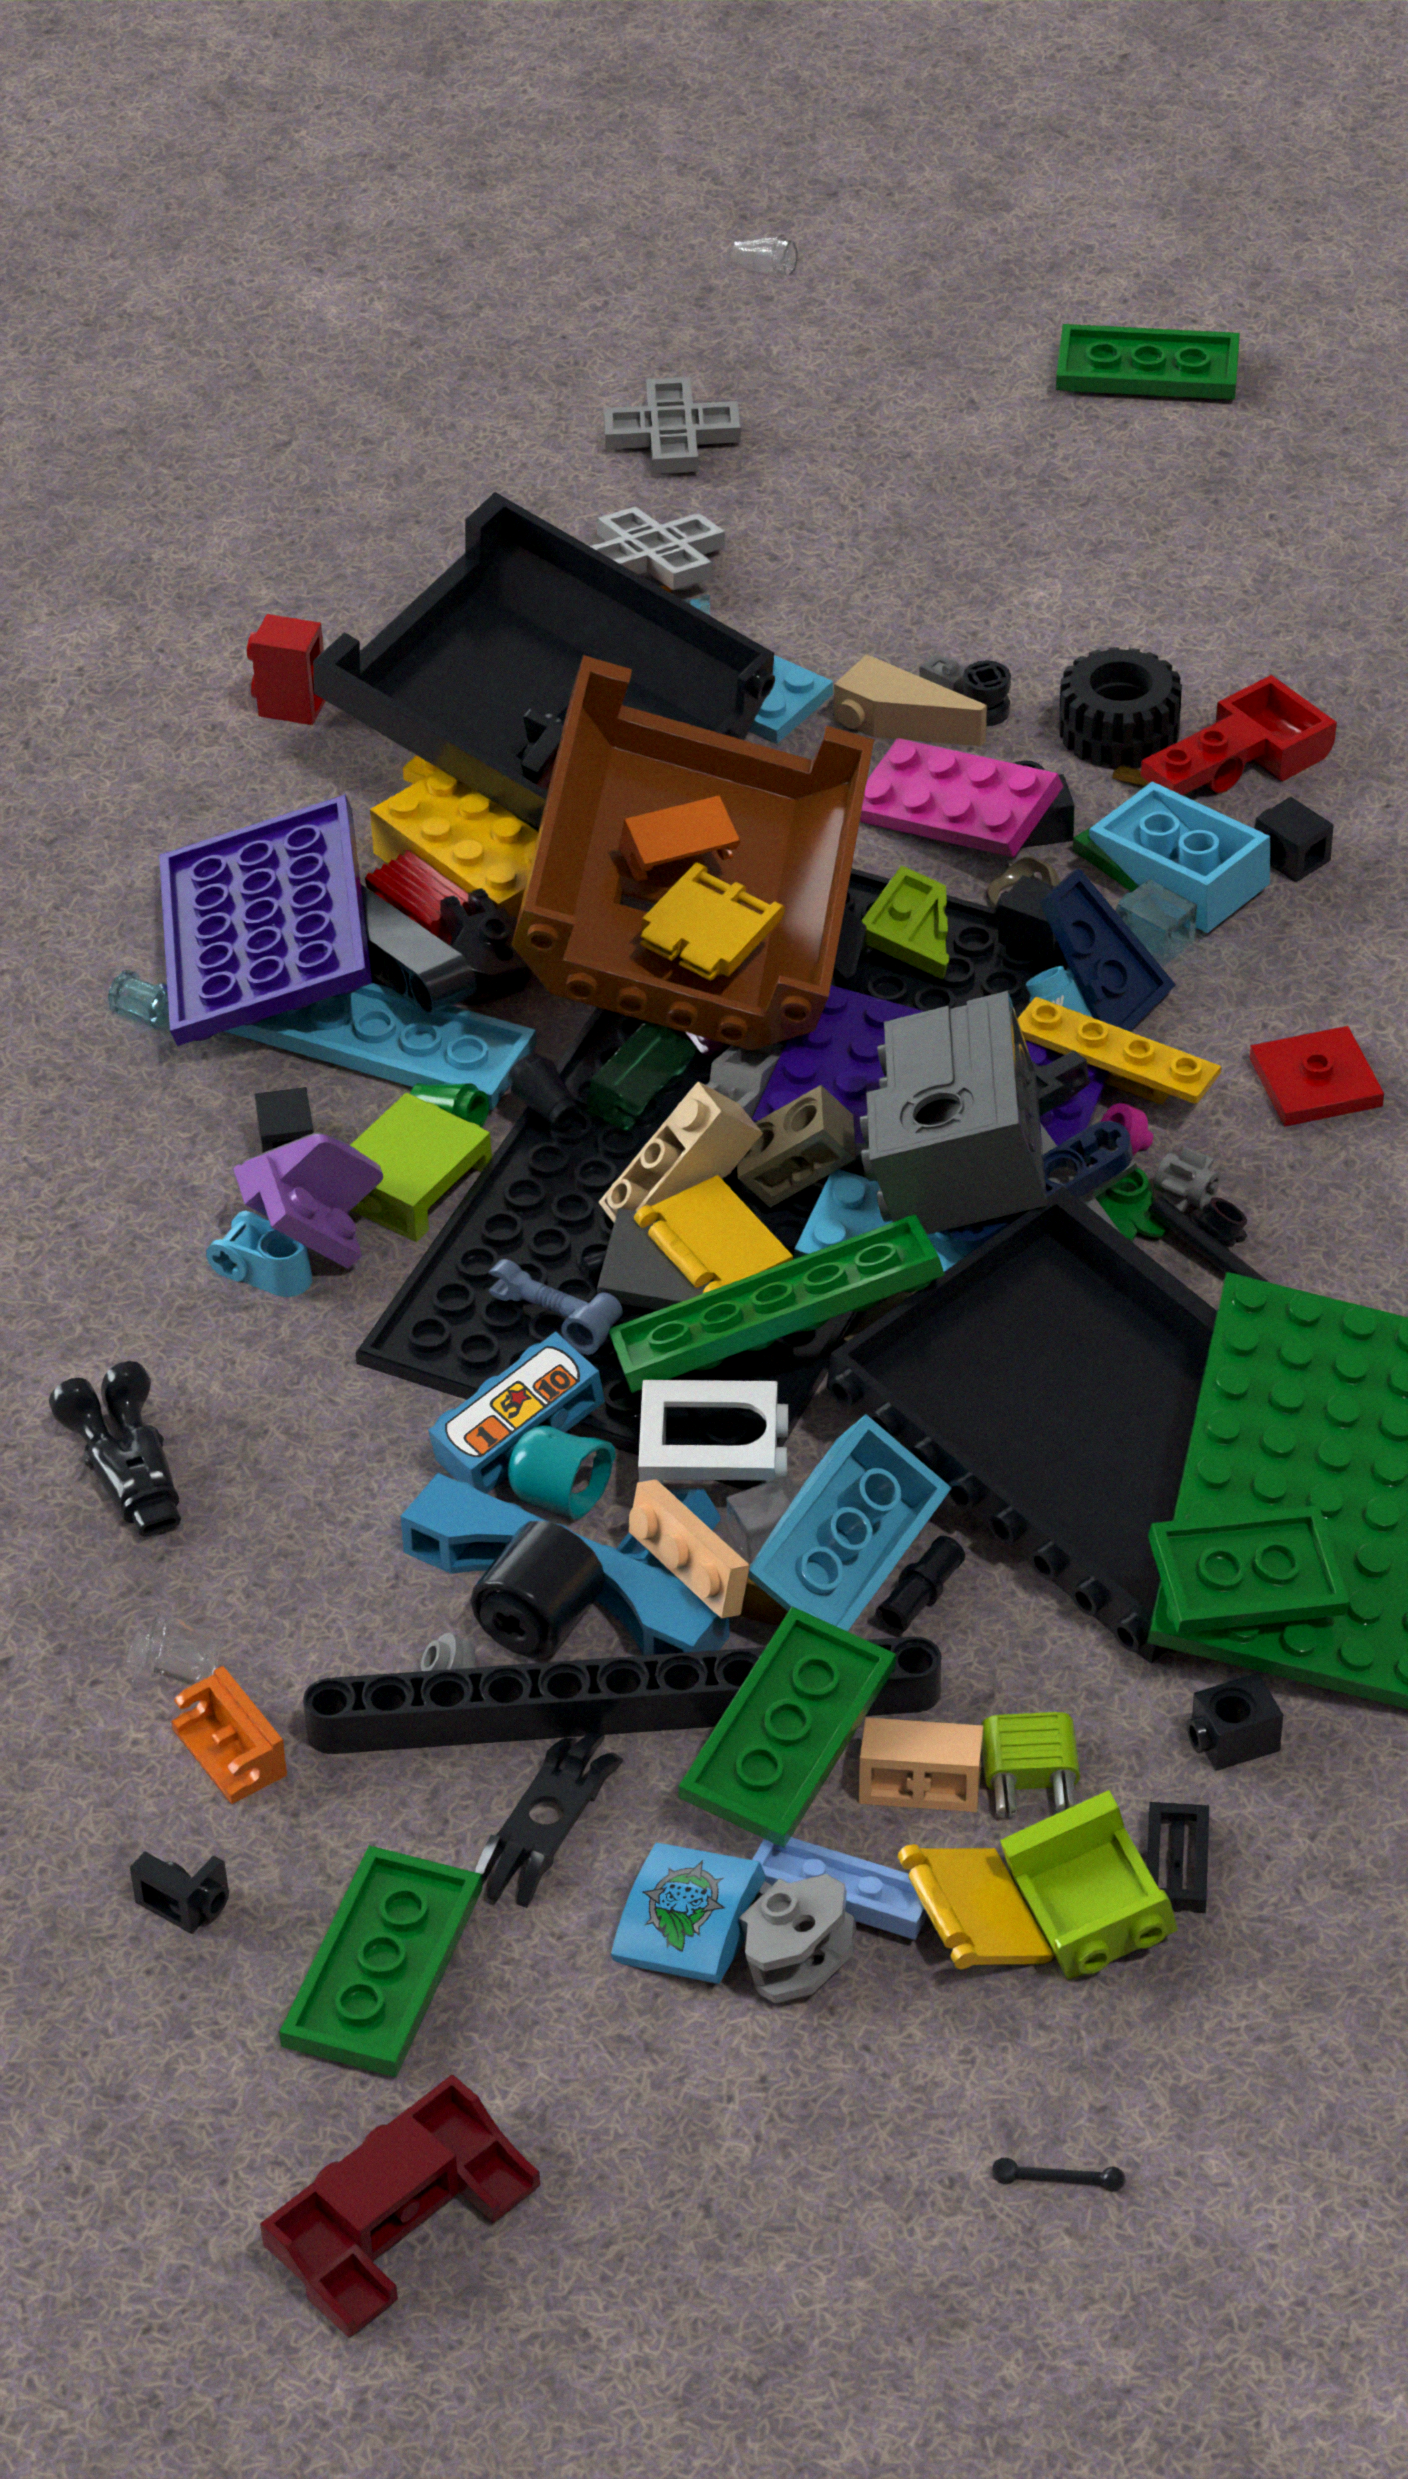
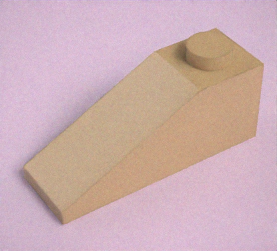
(904, 706)

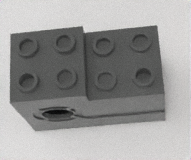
(955, 1118)

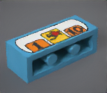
(543, 1388)

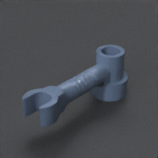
(586, 1322)

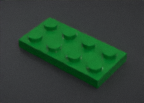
(1148, 361)
(787, 1726)
(381, 1961)

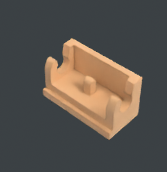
(920, 1764)

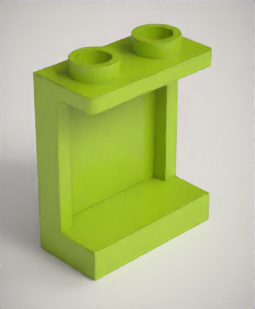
(420, 1159)
(1088, 1886)

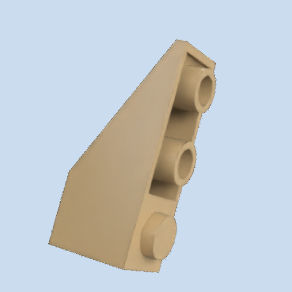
(695, 1143)

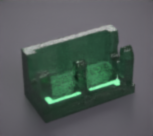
(637, 1073)

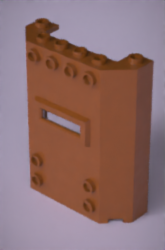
(794, 849)

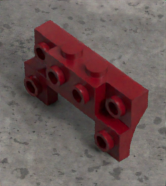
(385, 2191)

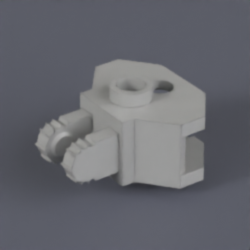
(791, 1926)

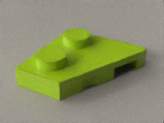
(911, 921)

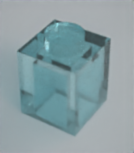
(1159, 920)

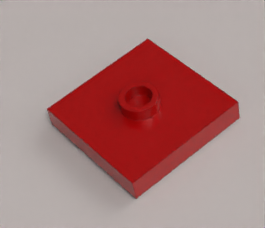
(1316, 1076)

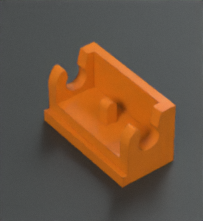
(677, 834)
(229, 1736)

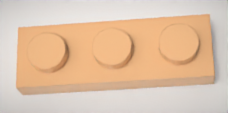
(689, 1548)

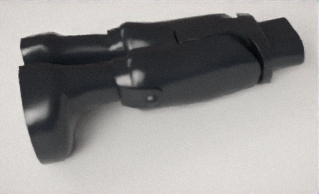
(128, 1468)

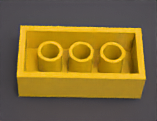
(459, 836)

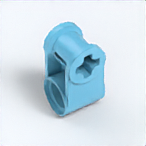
(262, 1257)

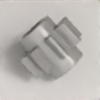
(1187, 1180)

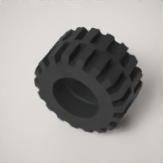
(1119, 706)

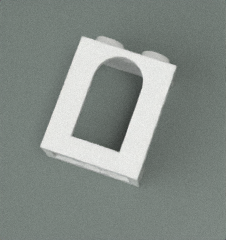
(711, 1462)

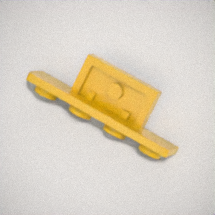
(1132, 1060)

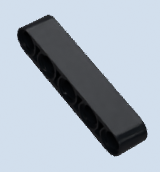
(413, 958)

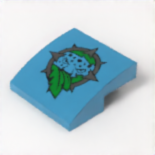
(687, 1912)

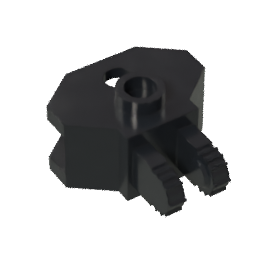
(486, 944)

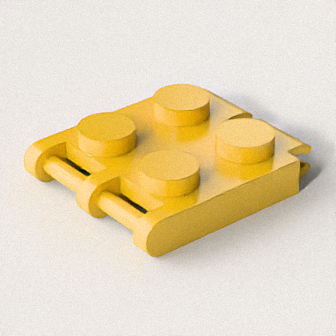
(706, 926)

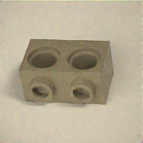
(798, 1146)

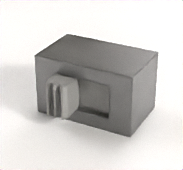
(943, 672)

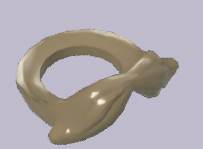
(1026, 866)

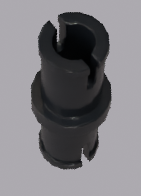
(920, 1584)

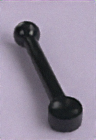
(1006, 2171)

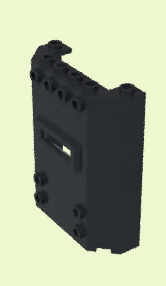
(509, 638)

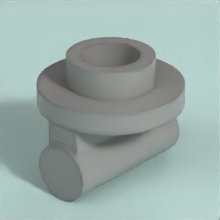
(448, 1653)

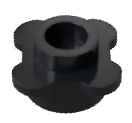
(1222, 1221)

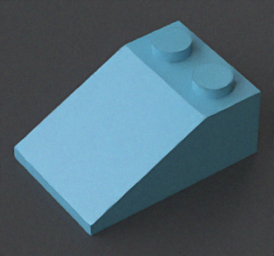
(1186, 851)

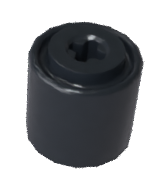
(537, 1589)

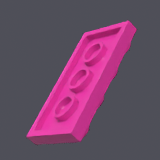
(957, 797)

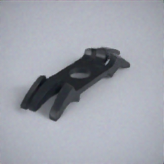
(525, 1838)

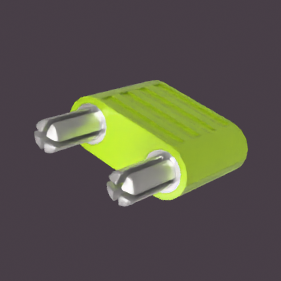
(1030, 1754)

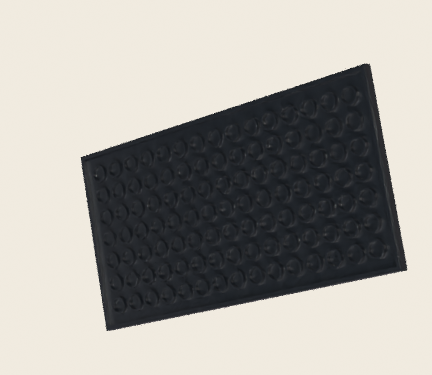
(545, 1214)

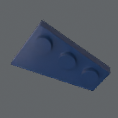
(1103, 953)

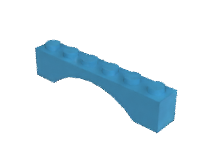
(467, 1530)

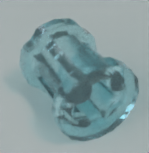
(146, 1009)

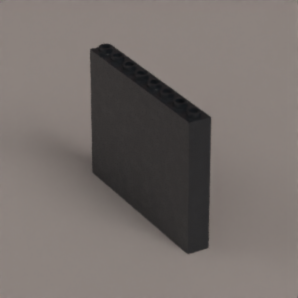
(1050, 1397)

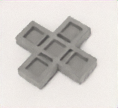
(672, 425)
(667, 551)

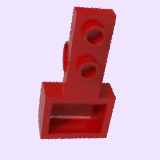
(1256, 724)

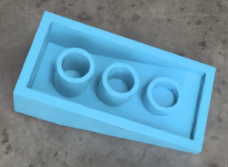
(848, 1526)

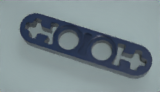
(1068, 1154)

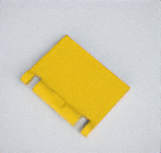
(712, 1235)
(975, 1906)

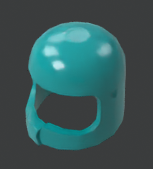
(546, 1467)

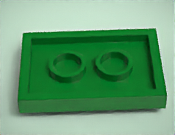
(1248, 1569)

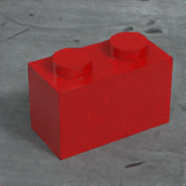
(284, 669)

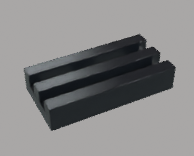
(1179, 1814)

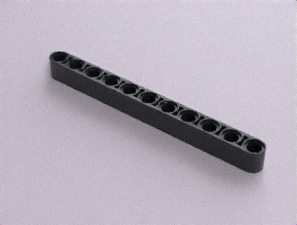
(567, 1698)

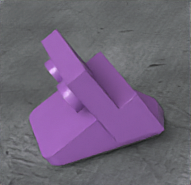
(310, 1190)

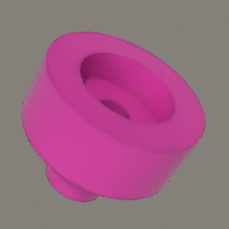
(1134, 1121)

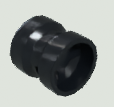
(989, 684)

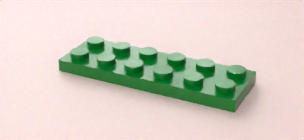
(777, 1303)

